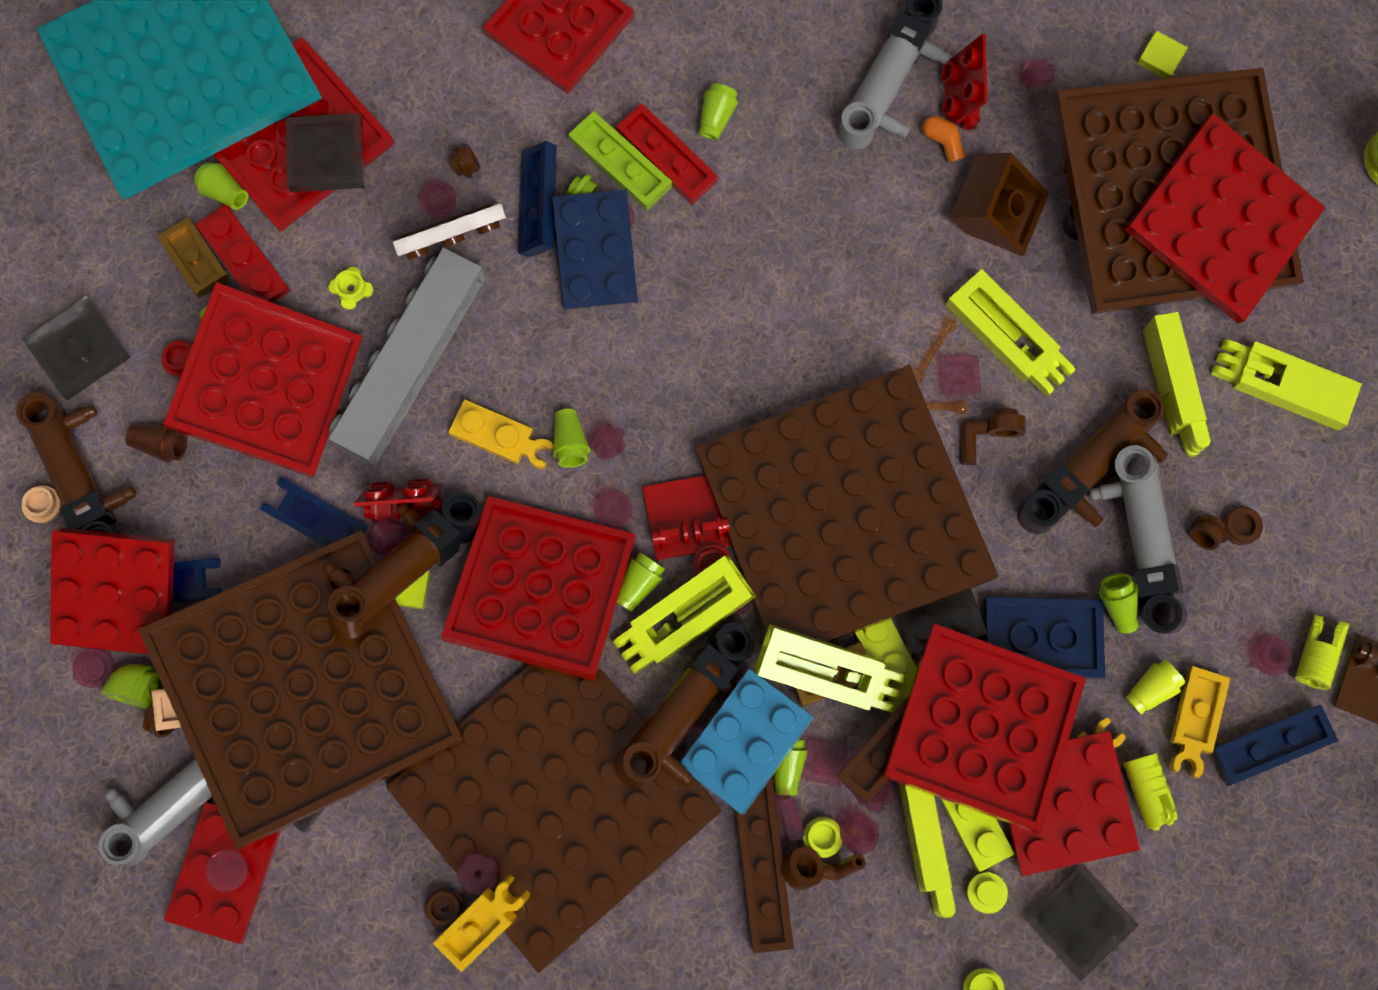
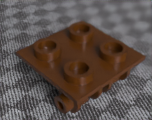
(1360, 682)

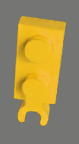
(497, 434)
(1198, 718)
(480, 924)

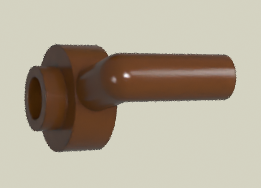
(1003, 424)
(814, 869)

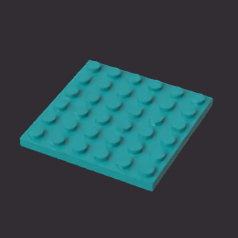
(174, 80)

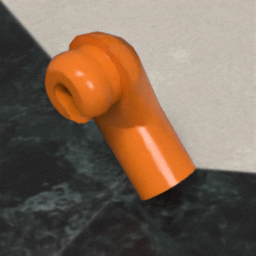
(946, 134)

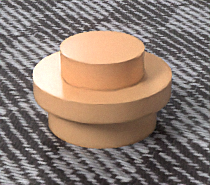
(41, 504)

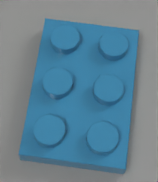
(747, 741)

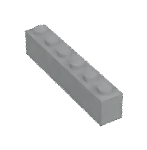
(407, 357)

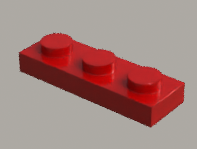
(668, 153)
(241, 255)

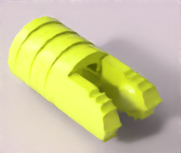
(1319, 658)
(1151, 791)

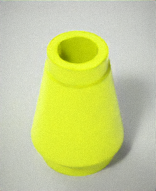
(1155, 687)

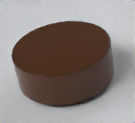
(1243, 525)

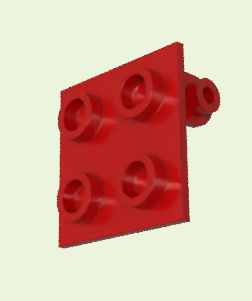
(966, 84)
(379, 498)
(684, 517)

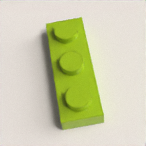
(620, 160)

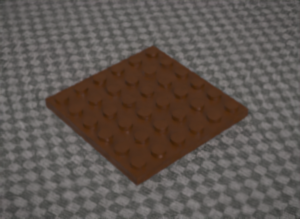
(1119, 148)
(847, 510)
(285, 706)
(547, 806)

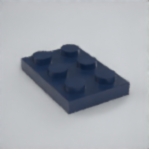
(595, 249)
(1050, 631)

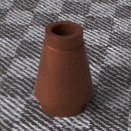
(157, 441)

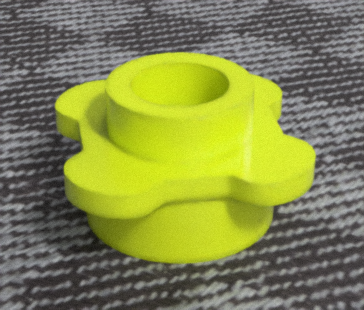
(346, 278)

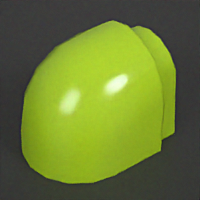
(132, 685)

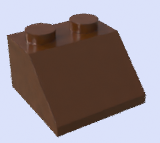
(1000, 202)

